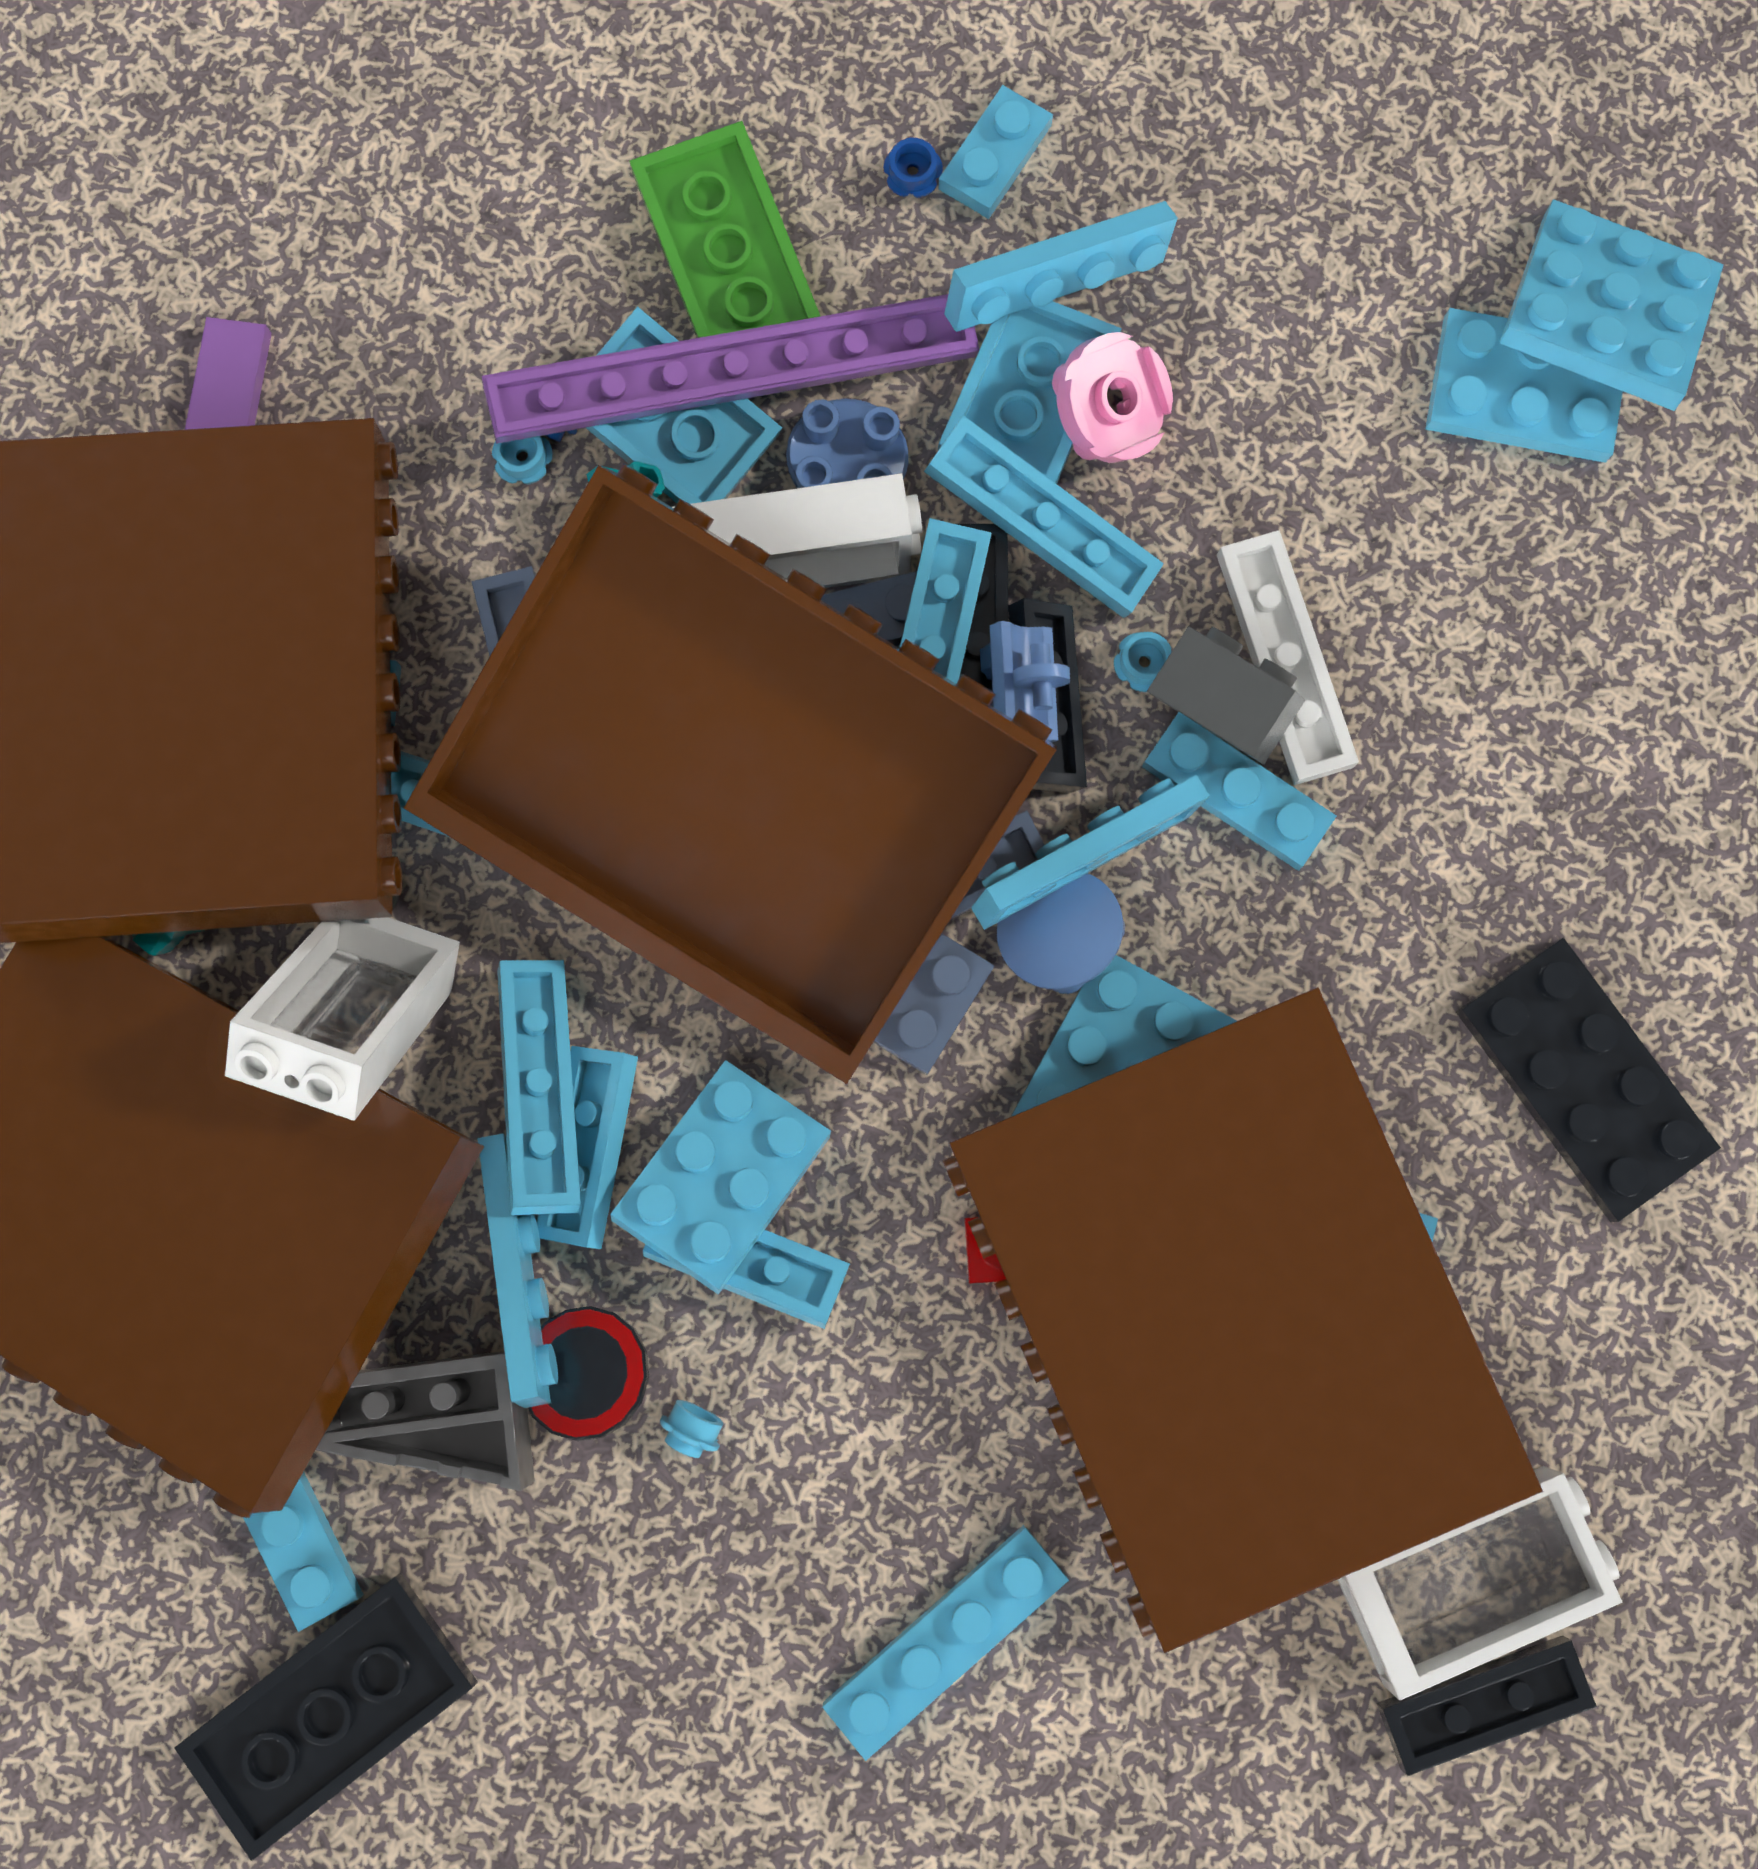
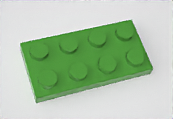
(723, 234)

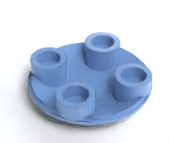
(845, 443)
(1064, 936)

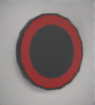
(599, 1374)

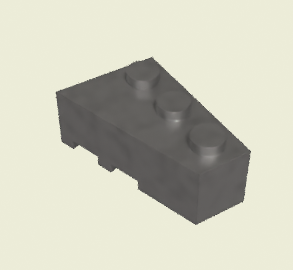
(438, 1419)

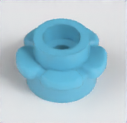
(527, 471)
(1132, 649)
(691, 1429)

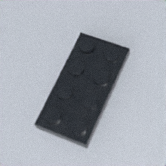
(1588, 1080)
(325, 1716)

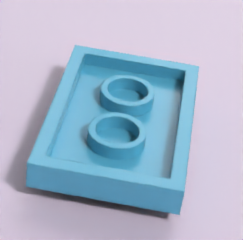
(1012, 386)
(1516, 398)
(697, 449)
(721, 1176)

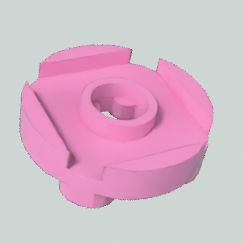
(1084, 406)

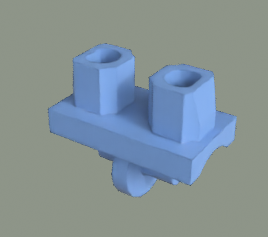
(1024, 672)

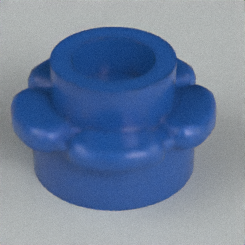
(912, 153)

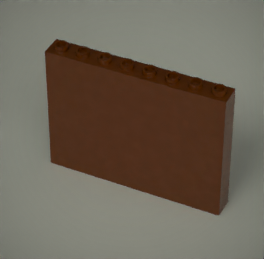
(197, 680)
(729, 771)
(186, 1239)
(1240, 1321)

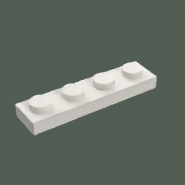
(1282, 632)

